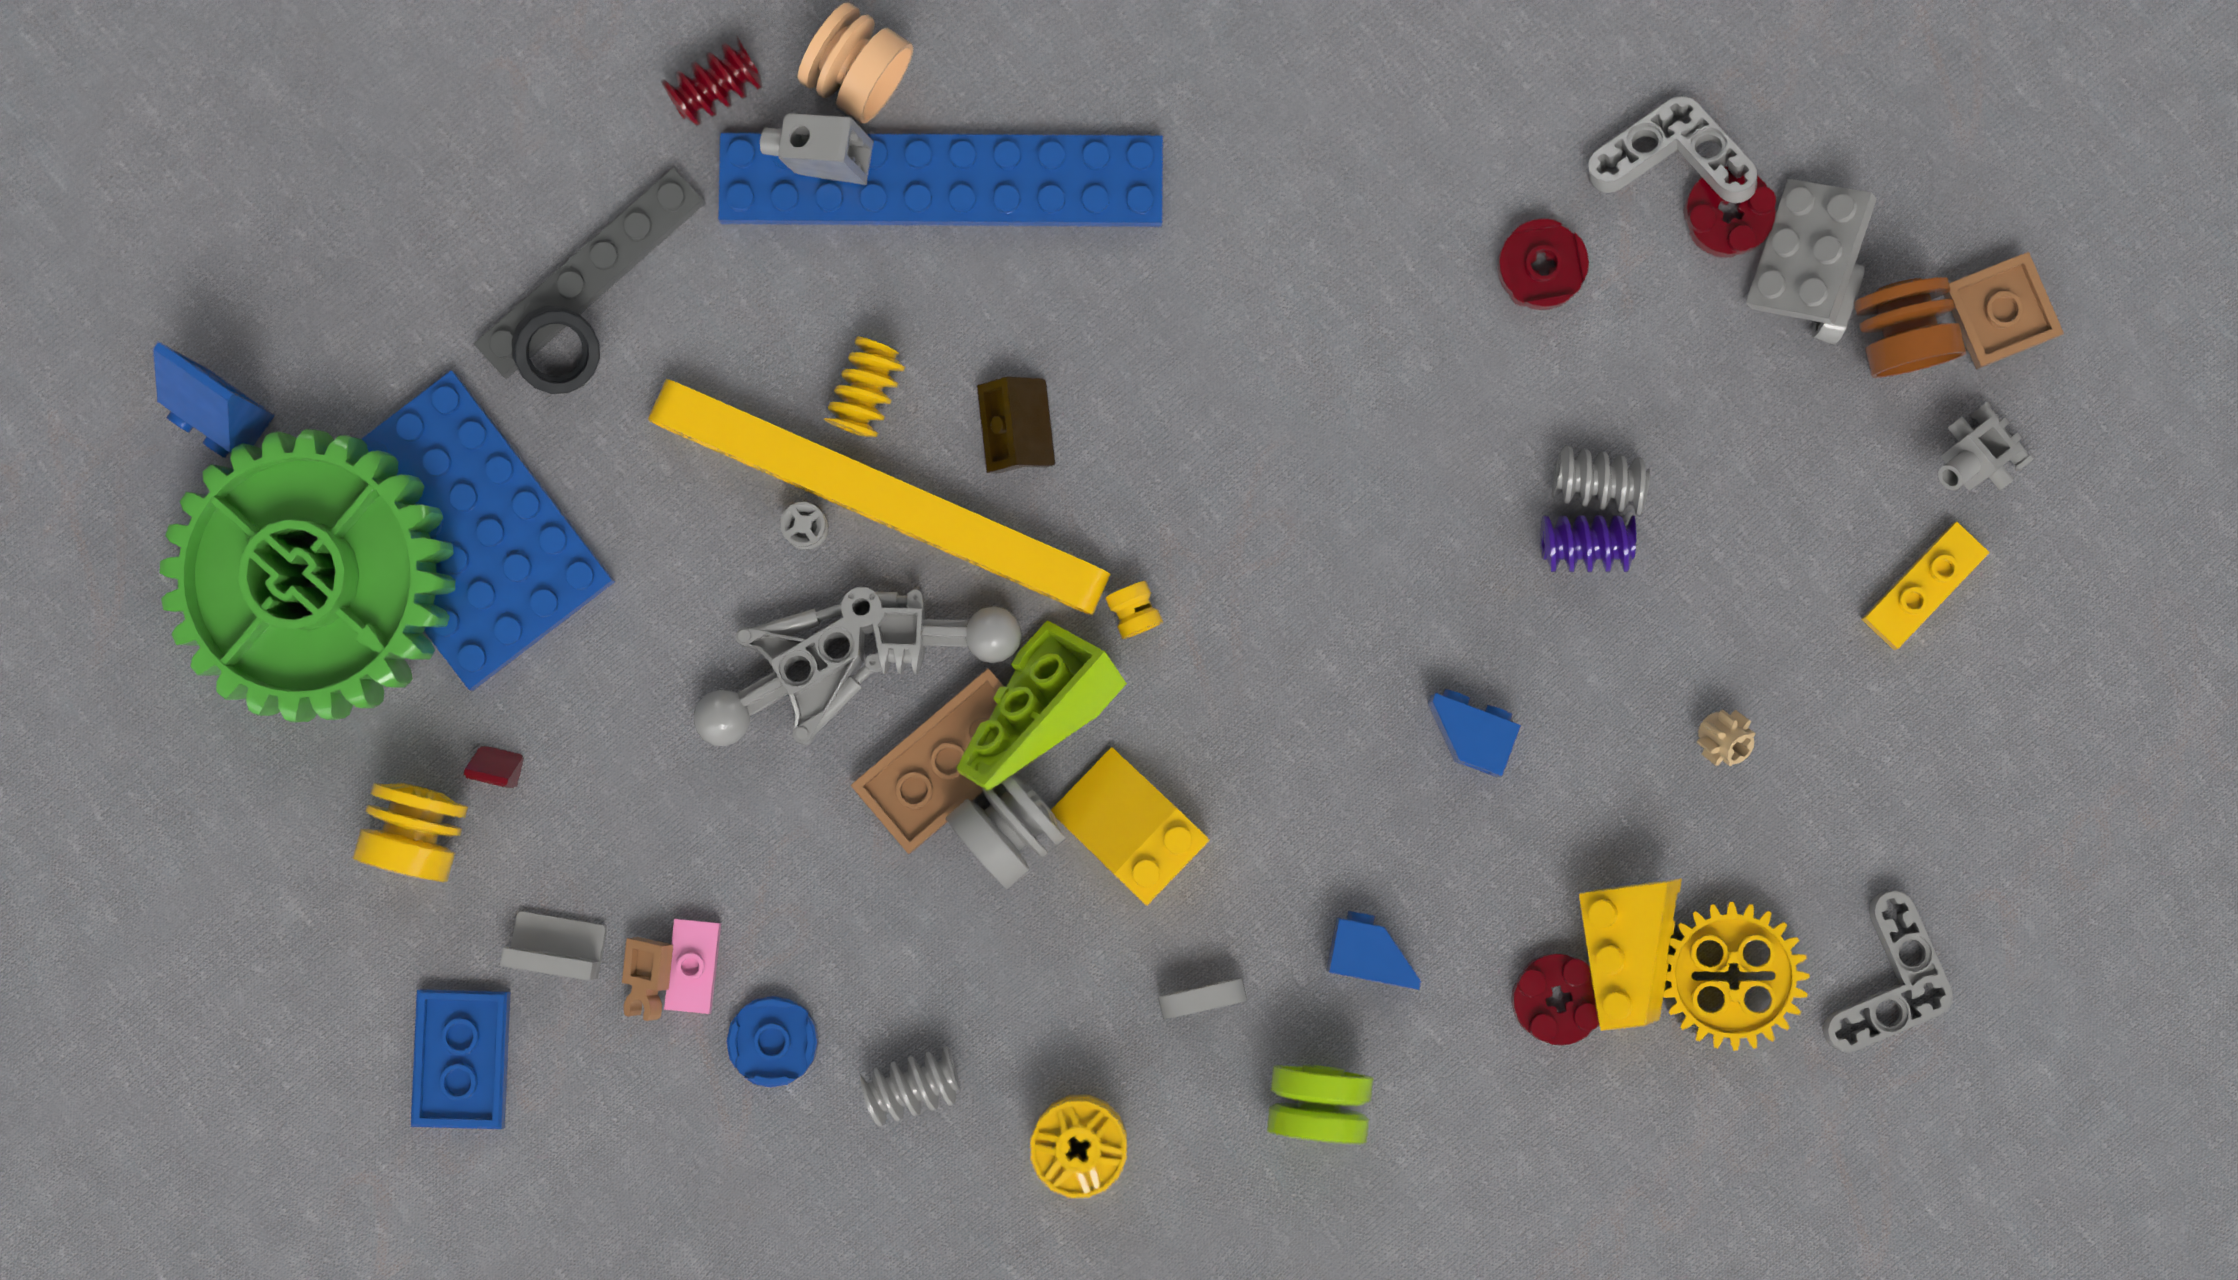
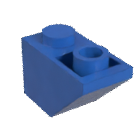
(1472, 735)

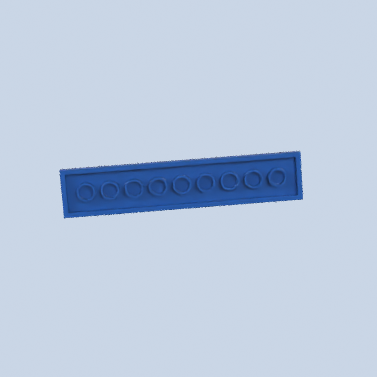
(955, 182)

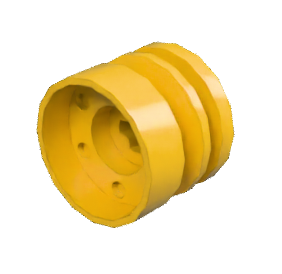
(410, 832)
(1085, 1119)

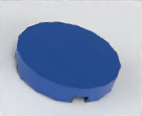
(772, 1041)

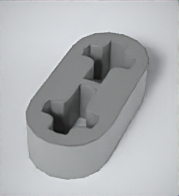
(1833, 333)
(1202, 998)

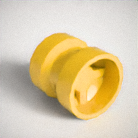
(1134, 609)

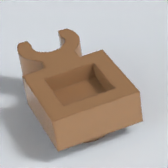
(648, 971)

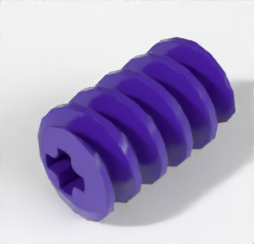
(1588, 542)

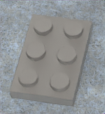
(1811, 251)

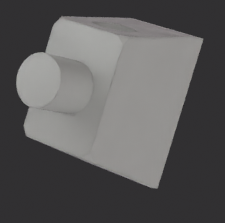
(821, 147)

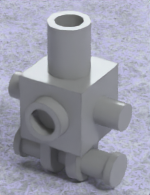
(1982, 452)

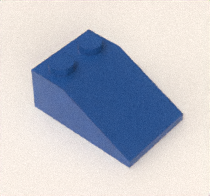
(206, 402)

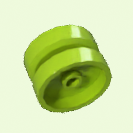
(1319, 1097)

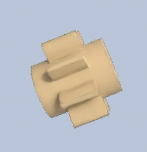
(1726, 737)

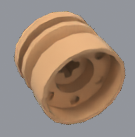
(851, 60)

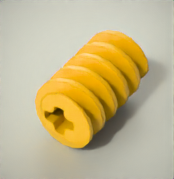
(865, 387)

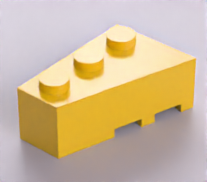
(1628, 949)

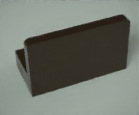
(1015, 424)

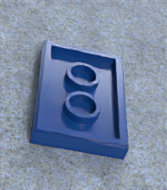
(460, 1059)

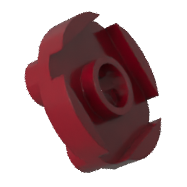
(1737, 236)
(1521, 250)
(1545, 1021)

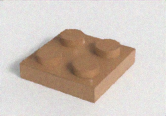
(2003, 310)

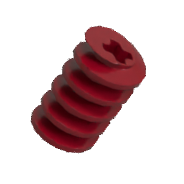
(713, 83)

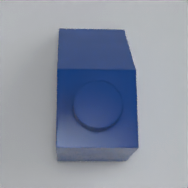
(1368, 953)

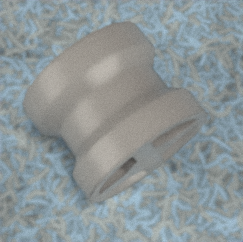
(800, 519)

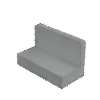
(555, 946)

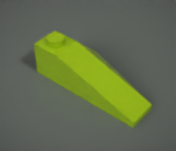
(1052, 694)

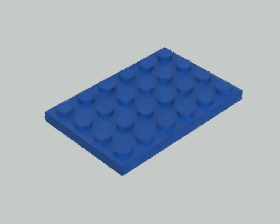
(514, 550)

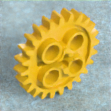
(1733, 1018)

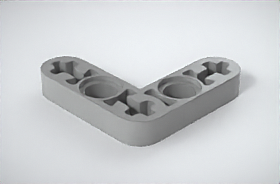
(1682, 138)
(1910, 979)

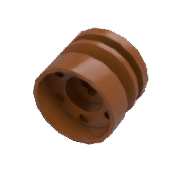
(1909, 327)

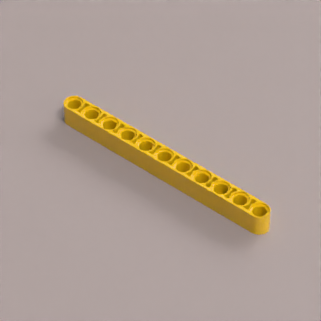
(879, 497)

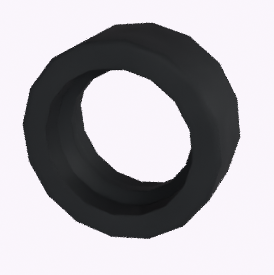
(560, 383)

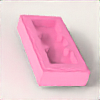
(693, 966)

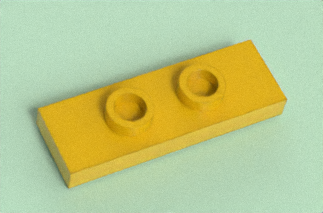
(1925, 585)

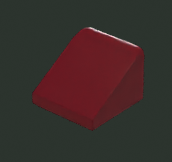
(495, 767)

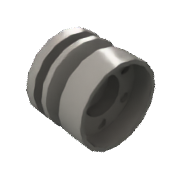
(1005, 829)

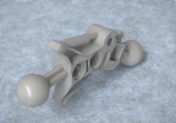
(900, 639)

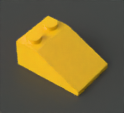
(1129, 826)

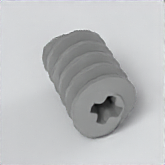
(1601, 479)
(911, 1087)

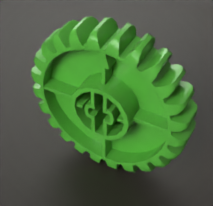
(246, 585)

